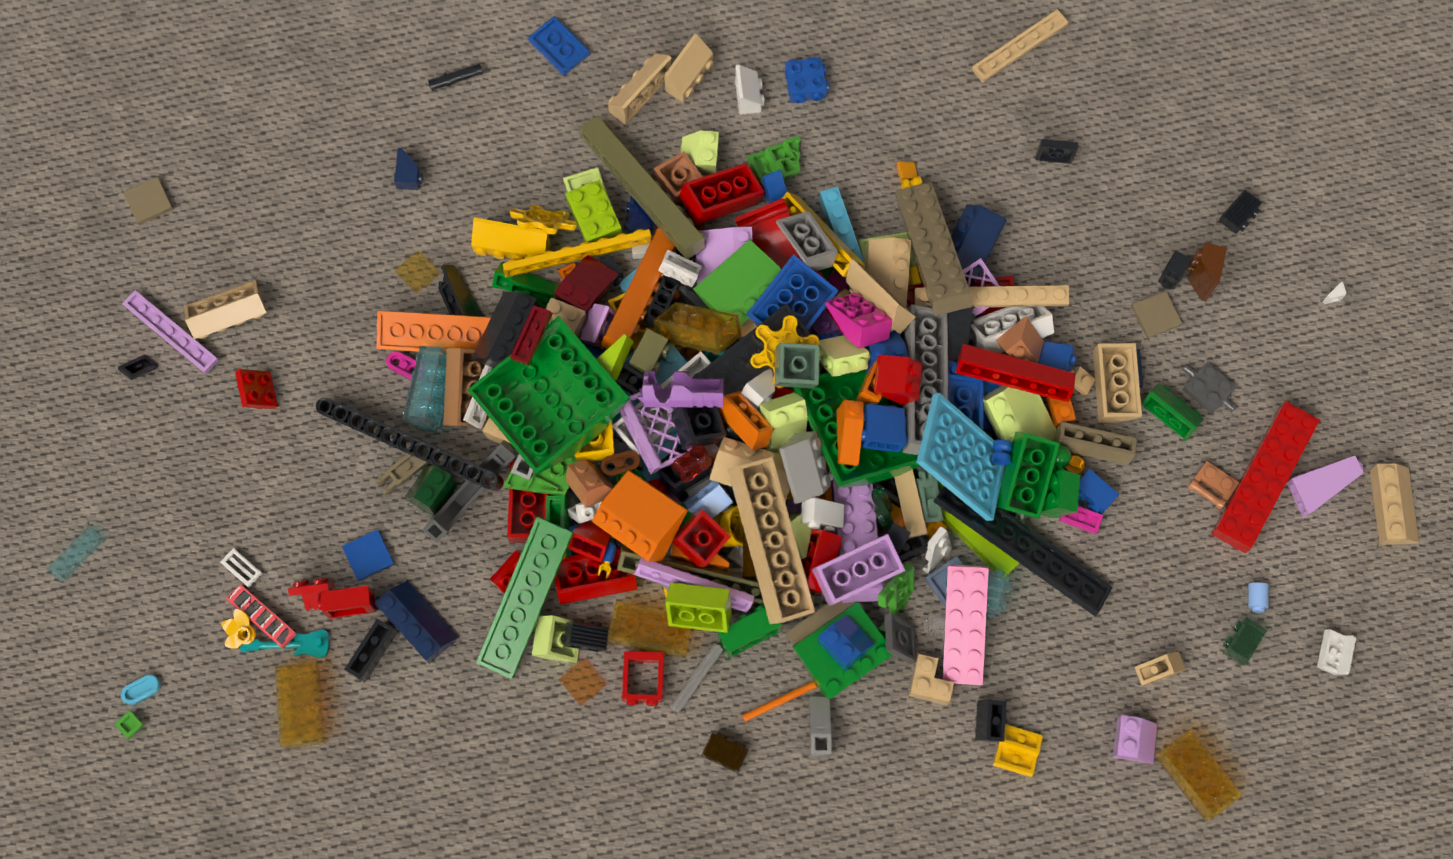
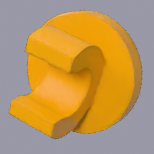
(1076, 464)

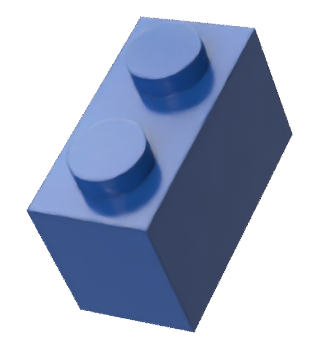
(1096, 492)

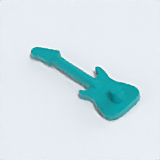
(313, 644)

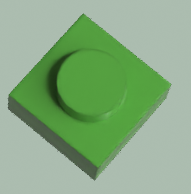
(129, 724)

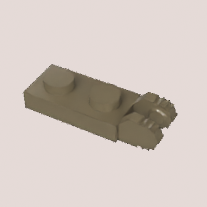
(401, 472)

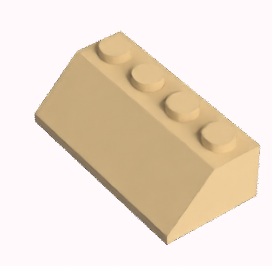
(640, 88)
(889, 262)
(875, 292)
(224, 310)
(1117, 382)
(735, 453)
(1394, 504)

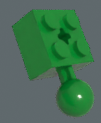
(1063, 488)

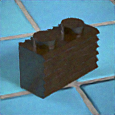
(725, 752)

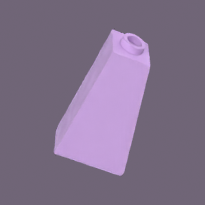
(1320, 485)

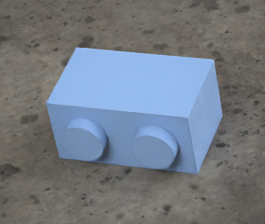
(710, 499)

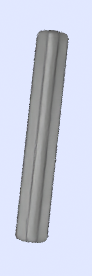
(697, 677)

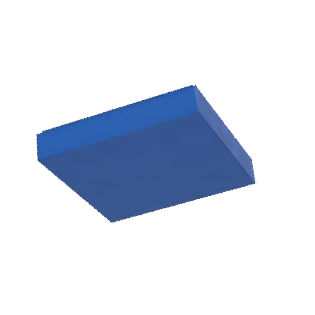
(368, 555)

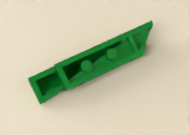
(527, 284)

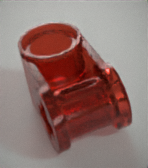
(693, 462)

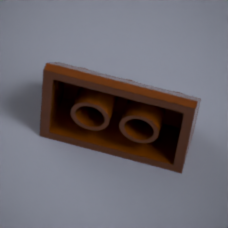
(1206, 269)

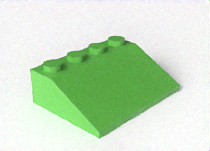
(738, 281)

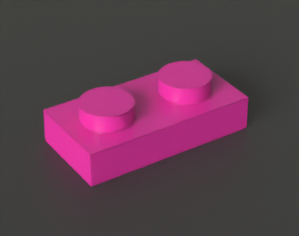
(1084, 520)

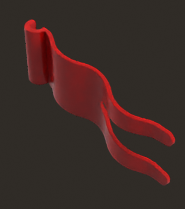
(768, 235)

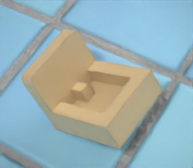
(1083, 380)

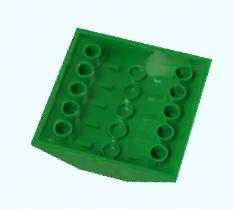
(553, 402)
(822, 415)

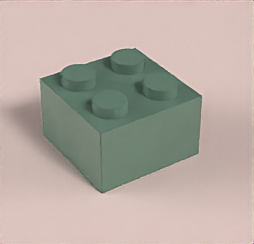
(796, 365)

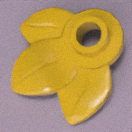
(237, 628)

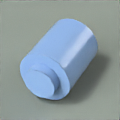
(1258, 597)

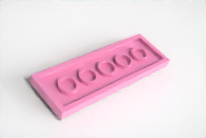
(965, 624)

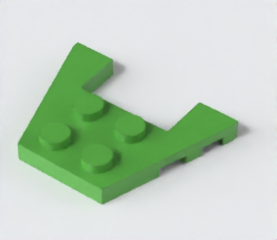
(548, 482)
(897, 593)

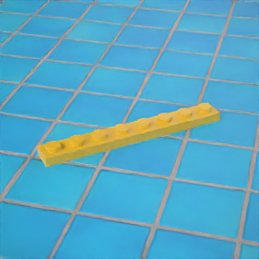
(570, 254)

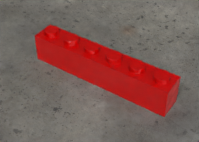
(1015, 373)

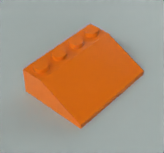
(640, 517)

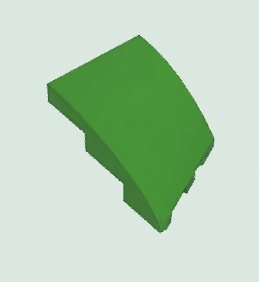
(777, 157)

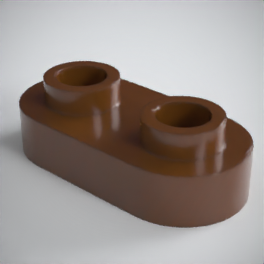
(619, 461)

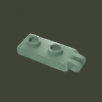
(927, 491)

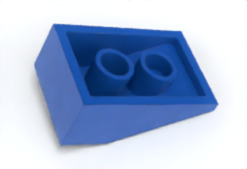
(892, 347)
(967, 396)

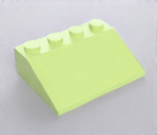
(1017, 411)

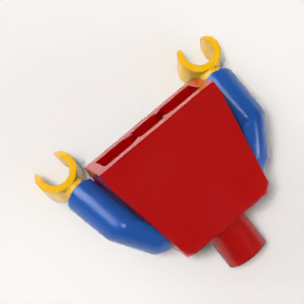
(593, 543)

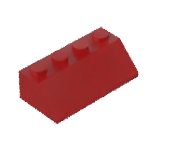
(580, 581)

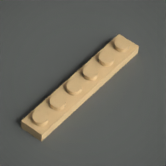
(1020, 46)

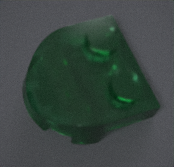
(883, 507)

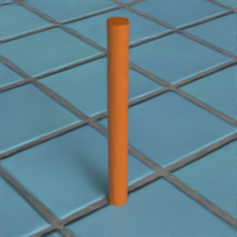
(779, 701)

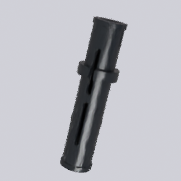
(454, 77)

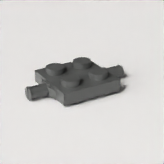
(1209, 388)

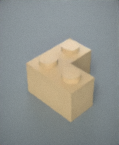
(924, 684)

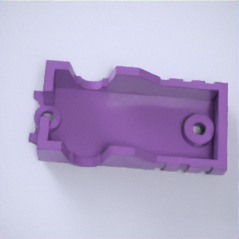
(683, 391)

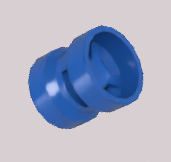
(1002, 452)

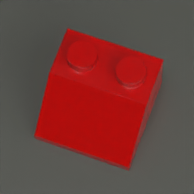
(898, 378)

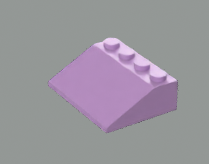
(719, 246)

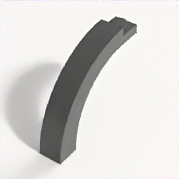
(467, 493)

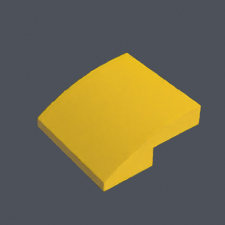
(1018, 751)

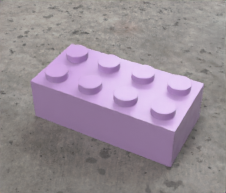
(858, 570)

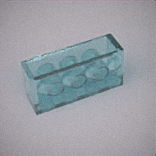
(427, 390)

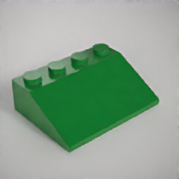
(825, 670)

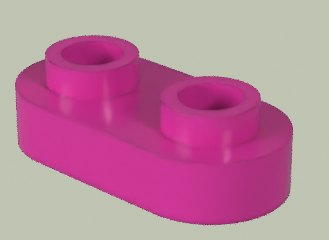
(405, 365)

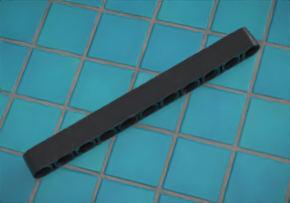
(417, 445)

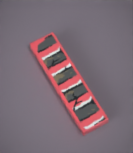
(261, 616)

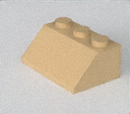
(688, 69)

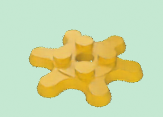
(543, 219)
(772, 339)

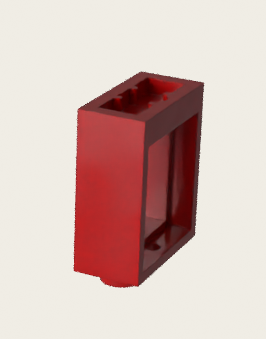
(347, 602)
(643, 657)

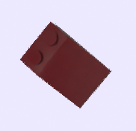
(586, 284)

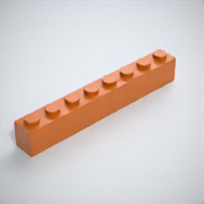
(639, 291)

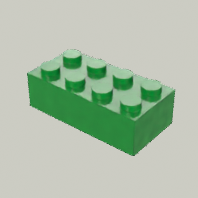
(1027, 475)

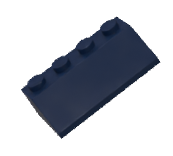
(976, 236)
(417, 621)

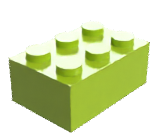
(593, 212)
(698, 607)

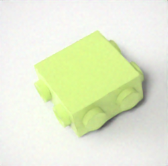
(842, 356)

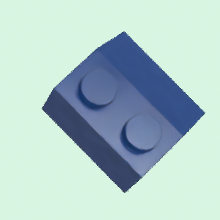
(845, 642)

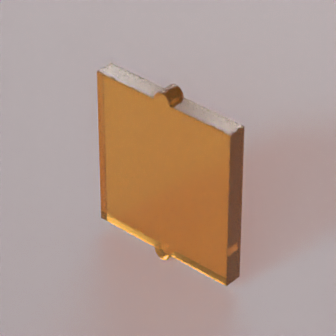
(582, 682)

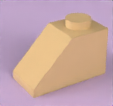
(1160, 668)

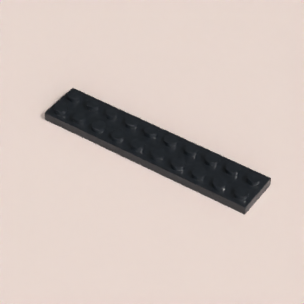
(1032, 552)

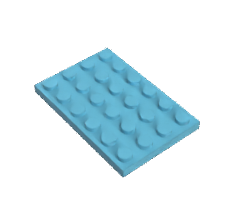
(960, 457)

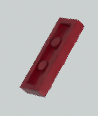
(531, 335)

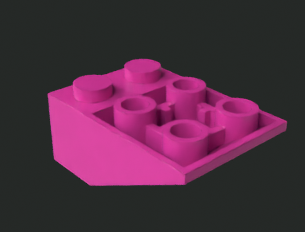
(860, 320)

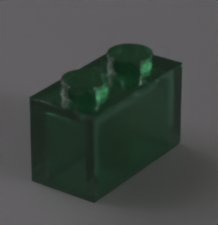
(1244, 641)

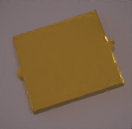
(417, 272)

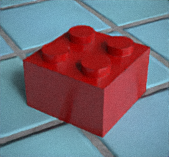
(700, 538)

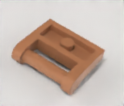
(1216, 480)

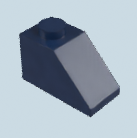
(407, 172)

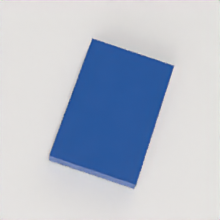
(559, 46)

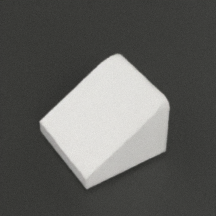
(639, 251)
(1336, 294)

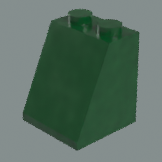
(431, 489)

